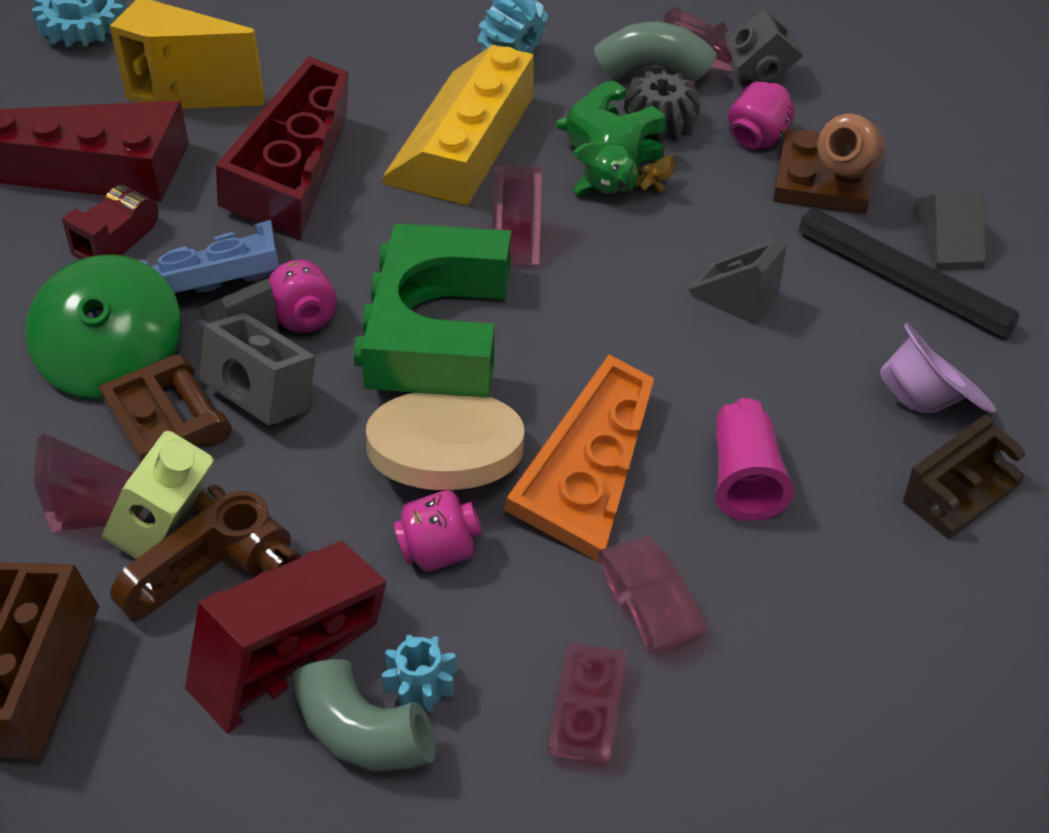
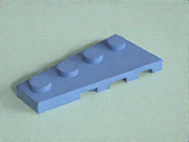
(221, 261)

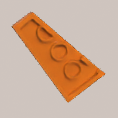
(583, 466)

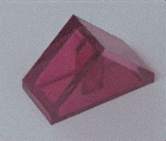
(520, 210)
(75, 485)

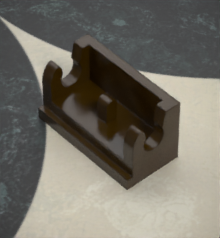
(964, 477)

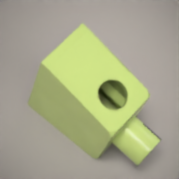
(166, 486)

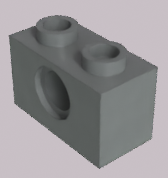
(256, 368)

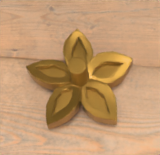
(656, 173)

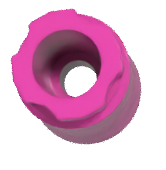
(750, 466)

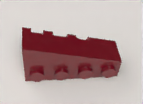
(286, 150)

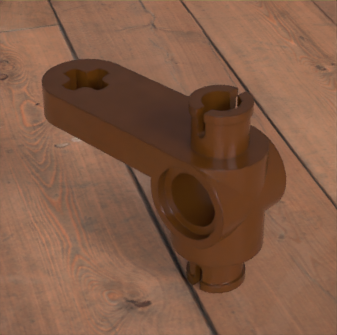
(226, 529)

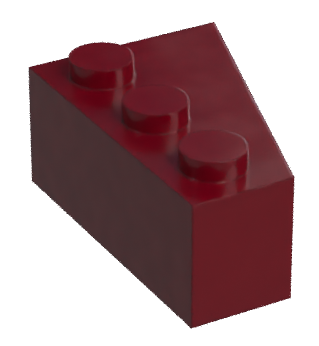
(277, 623)

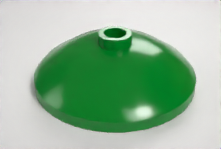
(135, 329)

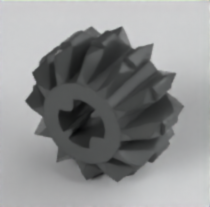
(668, 94)

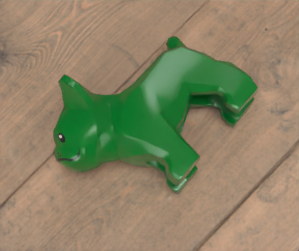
(610, 142)

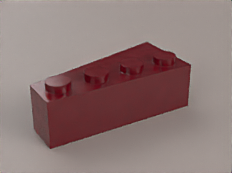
(93, 147)

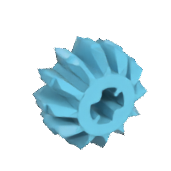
(513, 25)

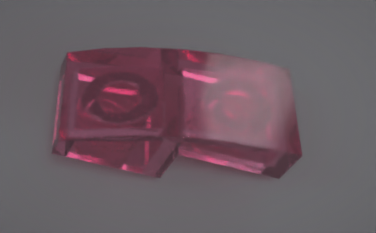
(654, 591)
(587, 703)

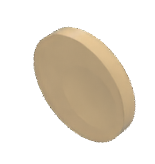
(444, 440)

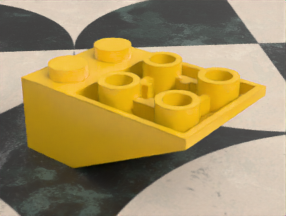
(186, 57)

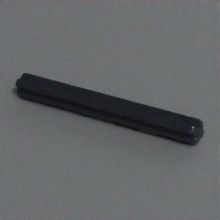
(910, 273)

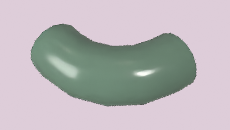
(656, 45)
(354, 728)

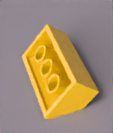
(465, 126)

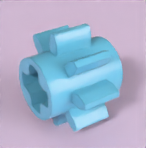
(419, 672)

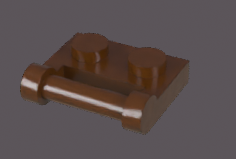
(146, 412)

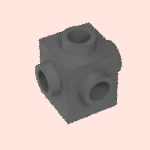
(763, 49)

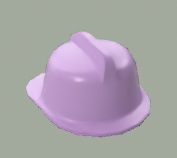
(926, 380)

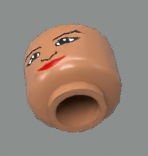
(838, 140)

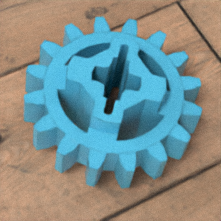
(76, 19)

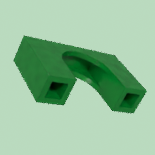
(426, 353)

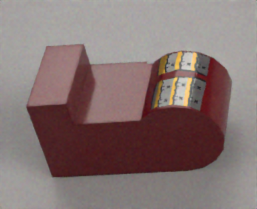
(110, 225)

